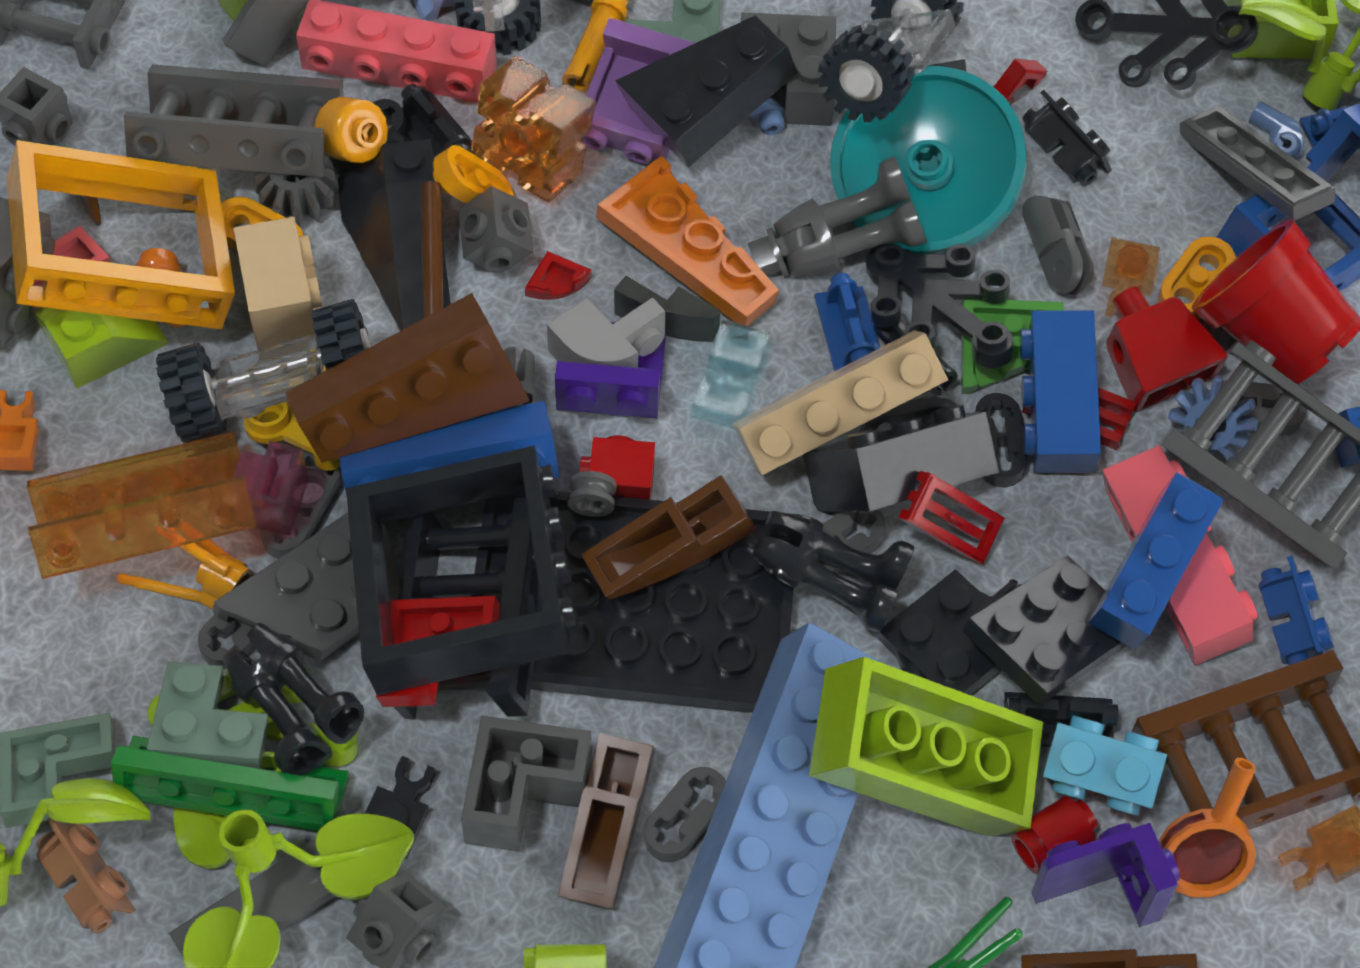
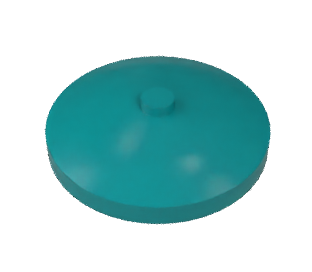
(955, 152)

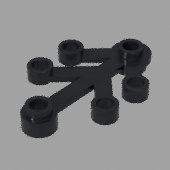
(1173, 31)
(897, 267)

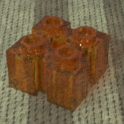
(532, 128)

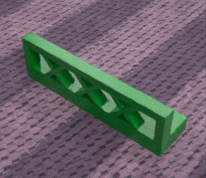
(225, 788)

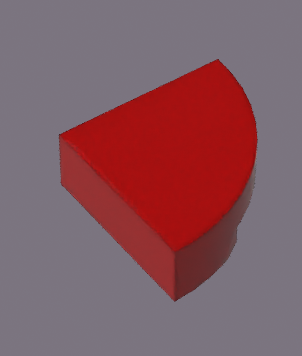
(1018, 74)
(556, 277)

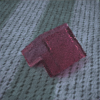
(274, 485)

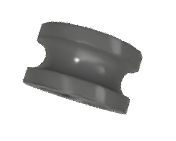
(592, 494)

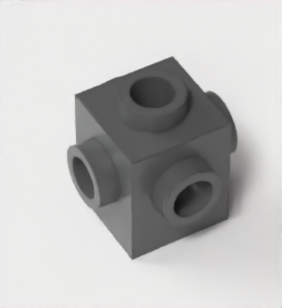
(34, 110)
(495, 230)
(396, 922)

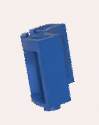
(1254, 216)

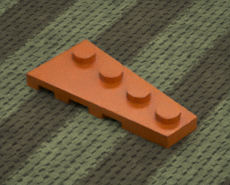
(676, 234)

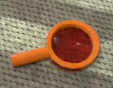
(1214, 844)

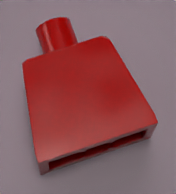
(1159, 348)

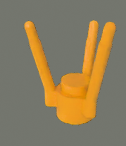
(217, 575)

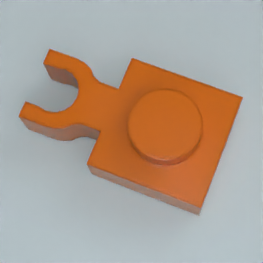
(18, 433)

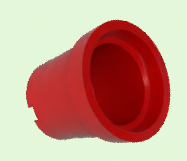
(1281, 302)

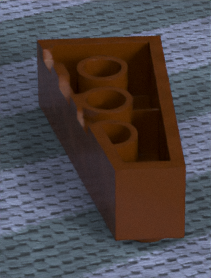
(408, 384)

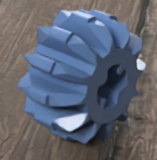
(1230, 431)

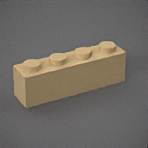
(840, 401)

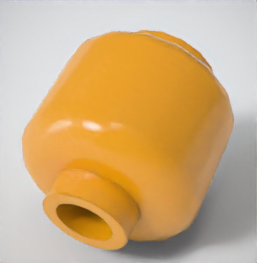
(352, 129)

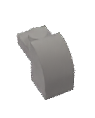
(590, 338)

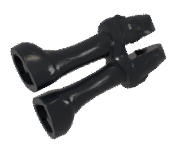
(799, 541)
(262, 684)

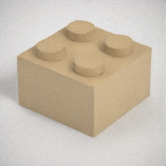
(278, 280)

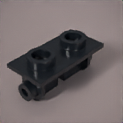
(431, 121)
(1057, 124)
(1060, 710)

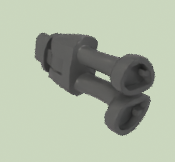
(806, 239)

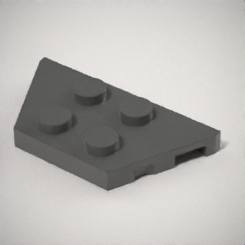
(308, 592)

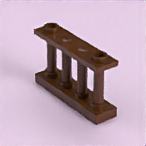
(1264, 701)

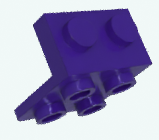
(611, 388)
(1123, 852)

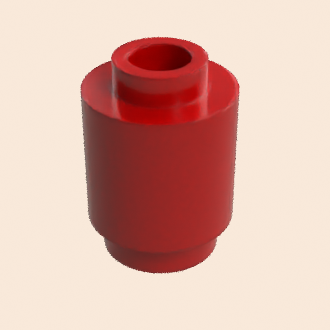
(1052, 826)

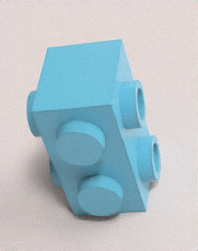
(1120, 769)

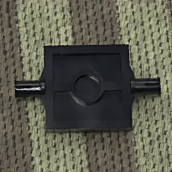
(930, 635)

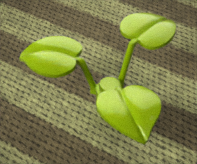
(1331, 74)
(76, 803)
(354, 858)

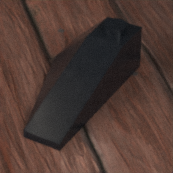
(385, 222)

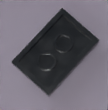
(1043, 631)

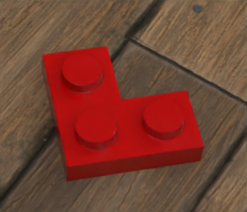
(430, 617)

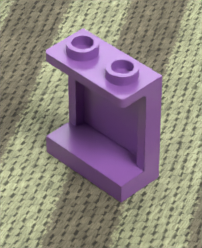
(613, 121)

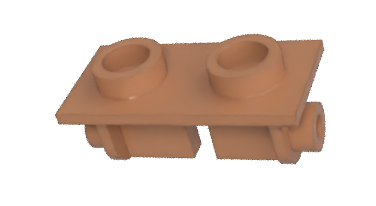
(100, 888)

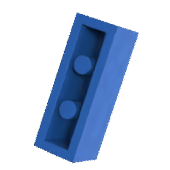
(1061, 392)
(1156, 561)

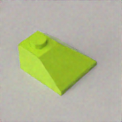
(97, 343)

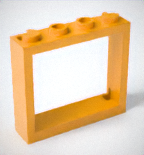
(115, 287)

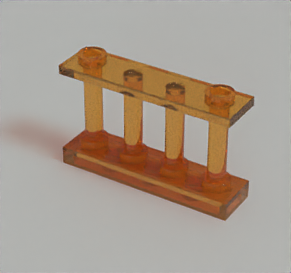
(138, 505)

